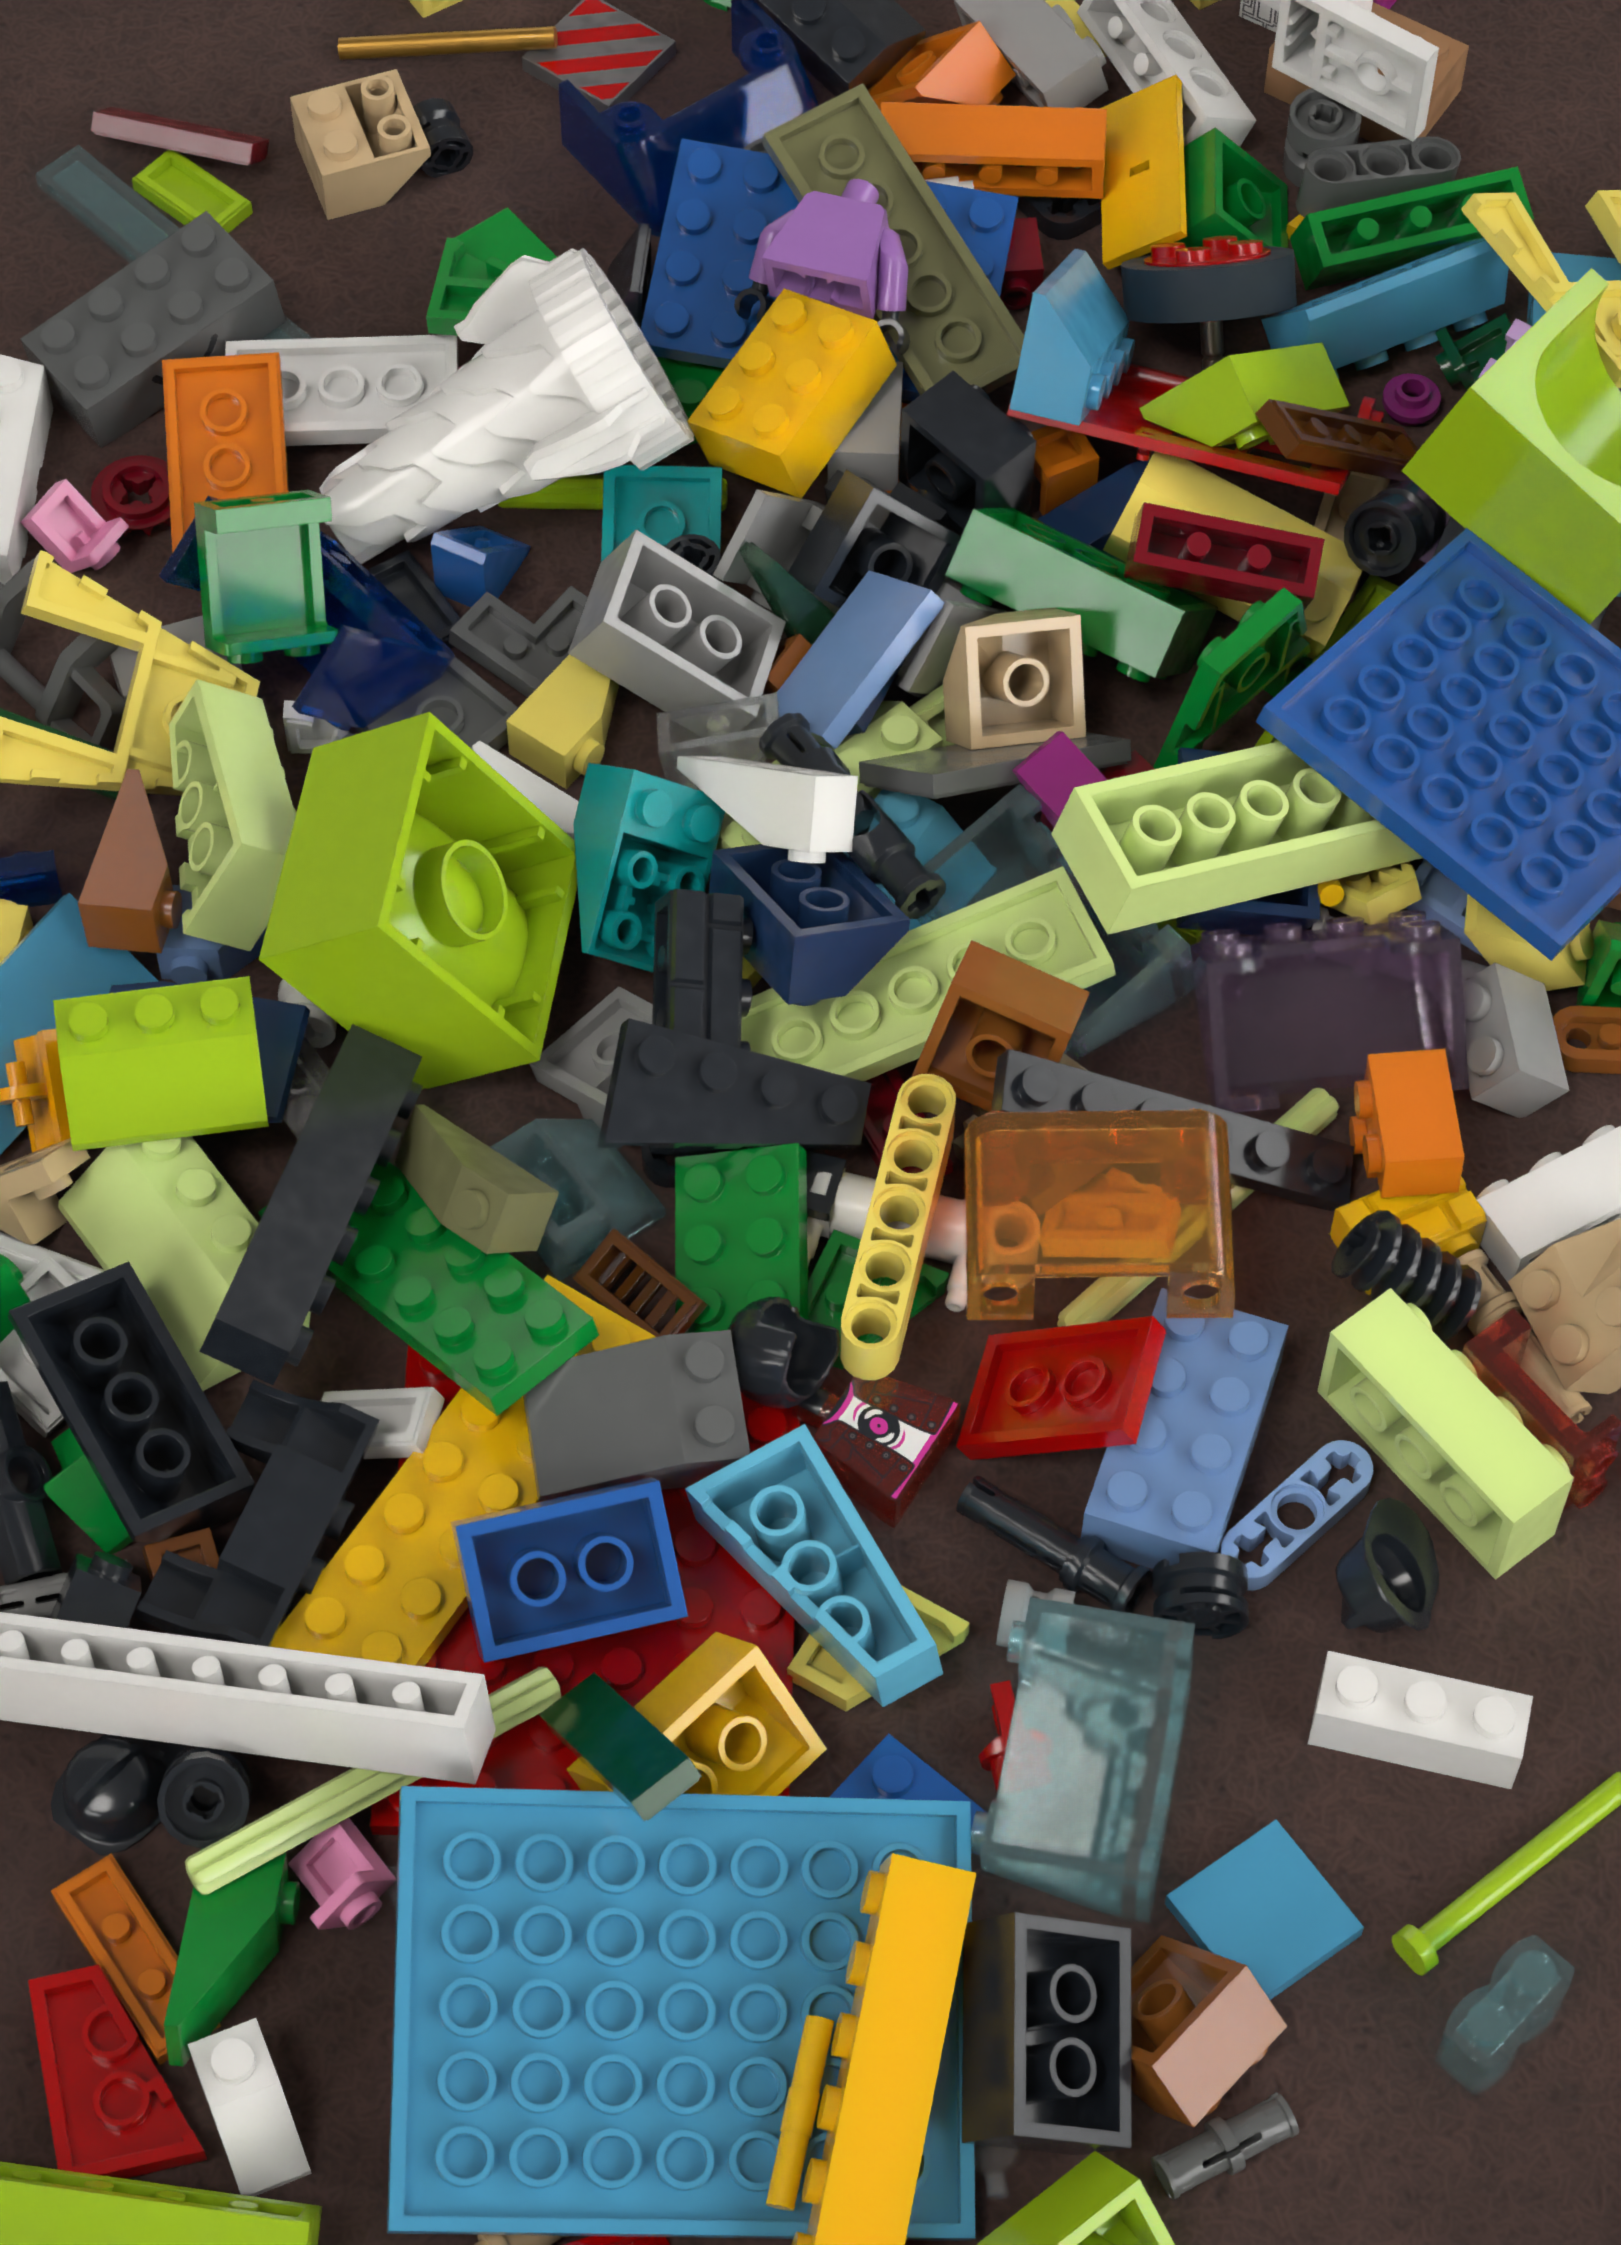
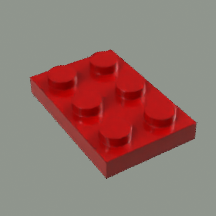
(1062, 1388)

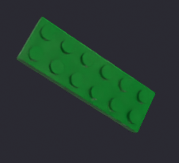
(461, 1309)

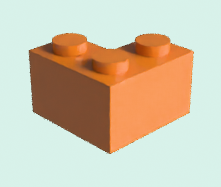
(1408, 1124)

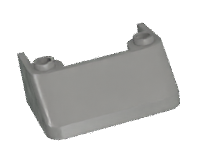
(780, 528)

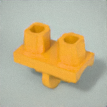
(37, 1090)

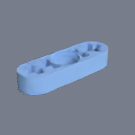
(1316, 1470)

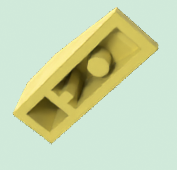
(564, 722)

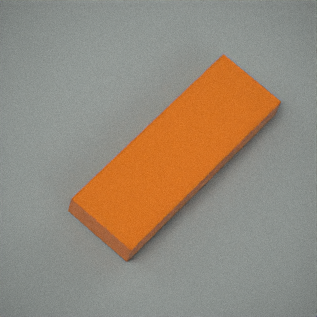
(125, 1945)

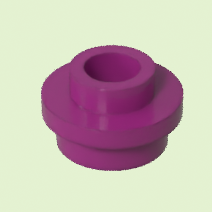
(1407, 409)

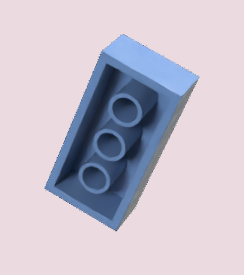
(1194, 1441)

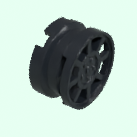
(1203, 1591)

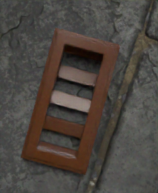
(608, 1265)

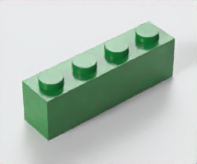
(1392, 229)

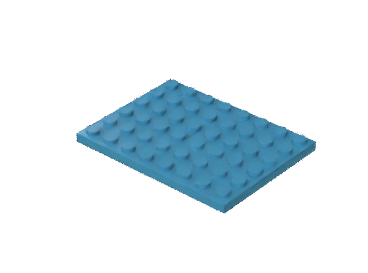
(622, 2001)

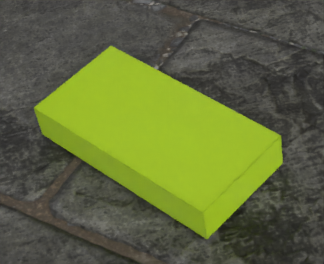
(189, 191)

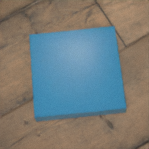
(1265, 1910)

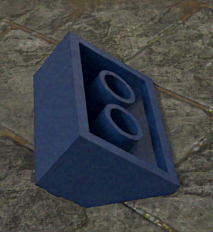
(812, 922)

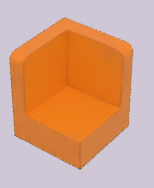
(1063, 465)

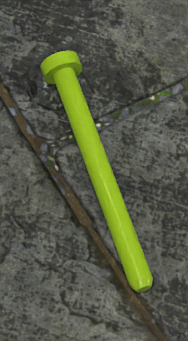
(1420, 1945)

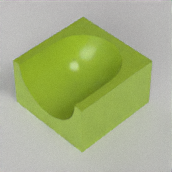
(1538, 457)
(424, 900)

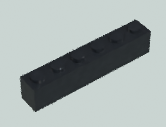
(311, 1207)

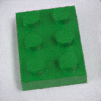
(741, 1230)

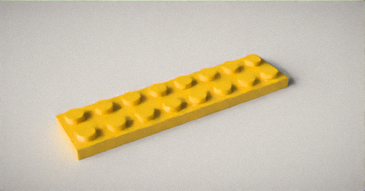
(399, 1574)

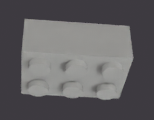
(673, 630)

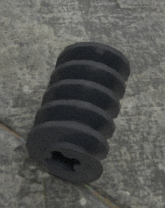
(1394, 1256)

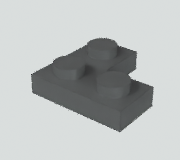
(514, 646)

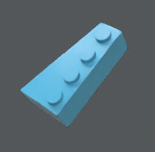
(813, 1554)

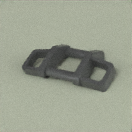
(69, 679)

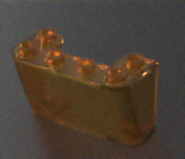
(1097, 1201)

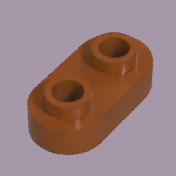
(1599, 1030)

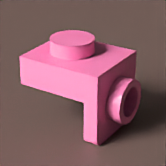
(73, 529)
(342, 1876)

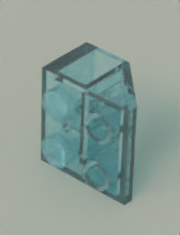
(593, 1187)

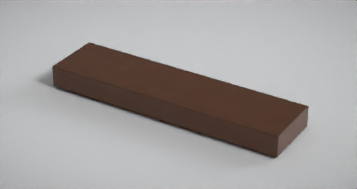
(1337, 439)

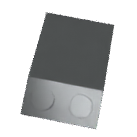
(637, 1414)

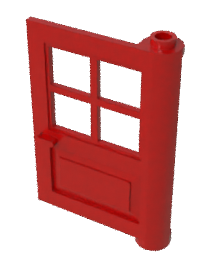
(1123, 422)

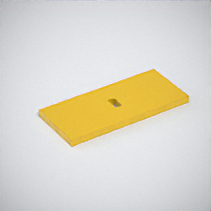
(1143, 173)

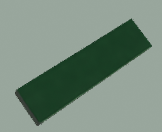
(621, 1746)

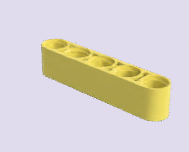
(892, 1251)

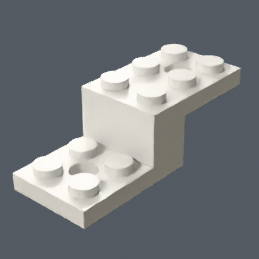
(1337, 53)

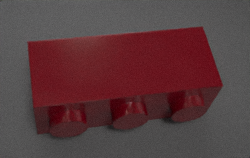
(1221, 556)

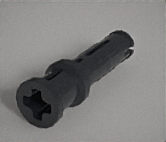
(1077, 1560)

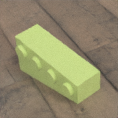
(230, 813)

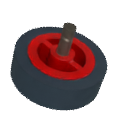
(1208, 286)

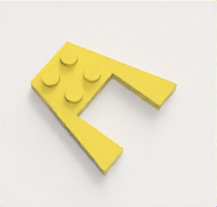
(1520, 245)
(158, 686)

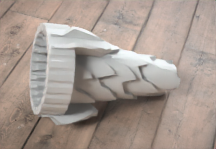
(545, 399)

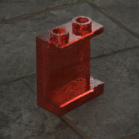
(1497, 1360)

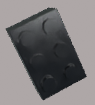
(1046, 2035)

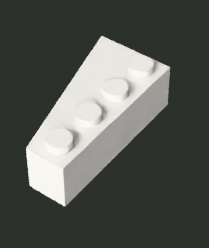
(24, 433)

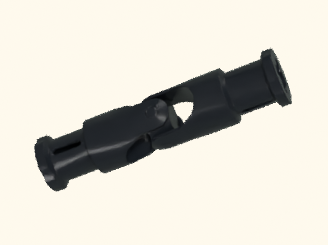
(881, 854)

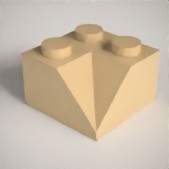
(1015, 680)
(1576, 1307)

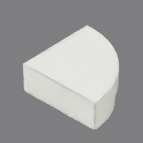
(307, 732)

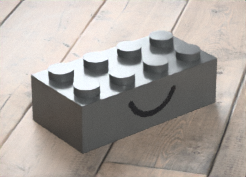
(164, 305)

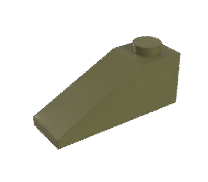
(473, 1186)

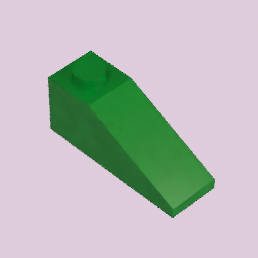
(225, 1949)

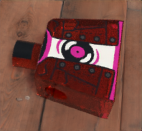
(881, 1439)

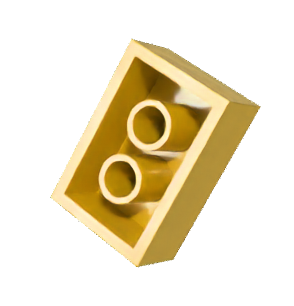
(792, 393)

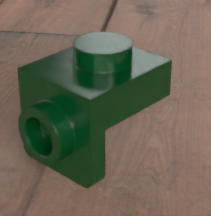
(1470, 354)

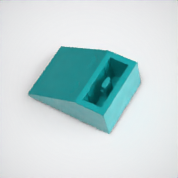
(632, 847)

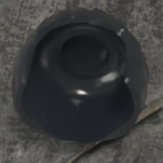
(780, 1353)

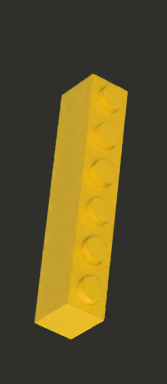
(888, 2054)

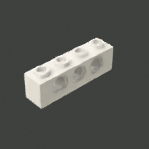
(1153, 43)

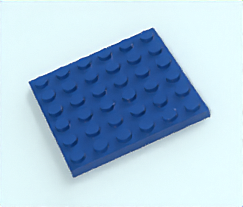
(1478, 736)

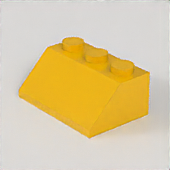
(729, 1720)

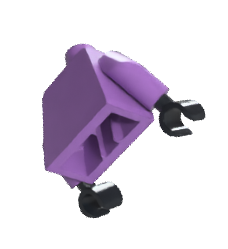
(835, 254)

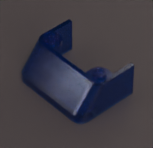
(637, 151)
(379, 648)

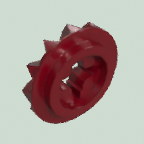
(136, 475)

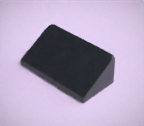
(632, 272)

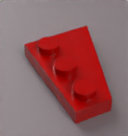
(101, 2085)

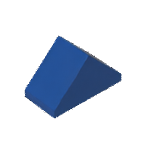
(474, 562)

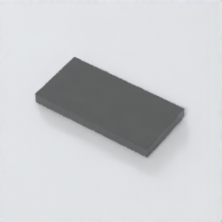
(960, 770)

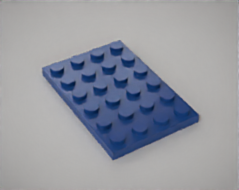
(711, 234)

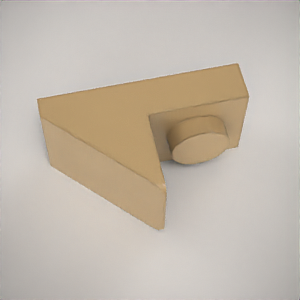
(30, 1189)

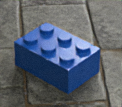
(569, 1569)

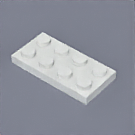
(353, 384)

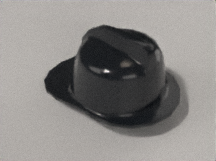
(1389, 1572)
(112, 1791)

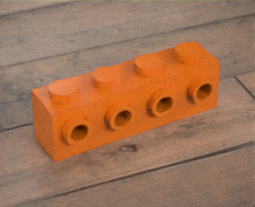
(999, 140)

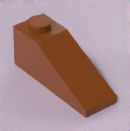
(129, 886)

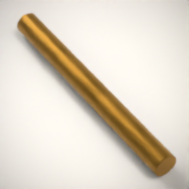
(447, 43)

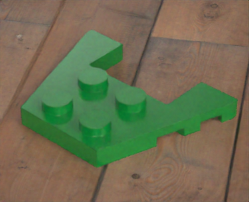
(1257, 656)

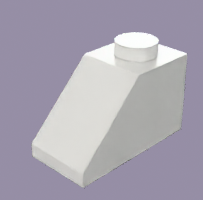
(249, 2108)

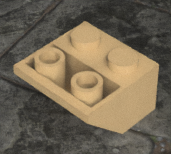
(358, 141)

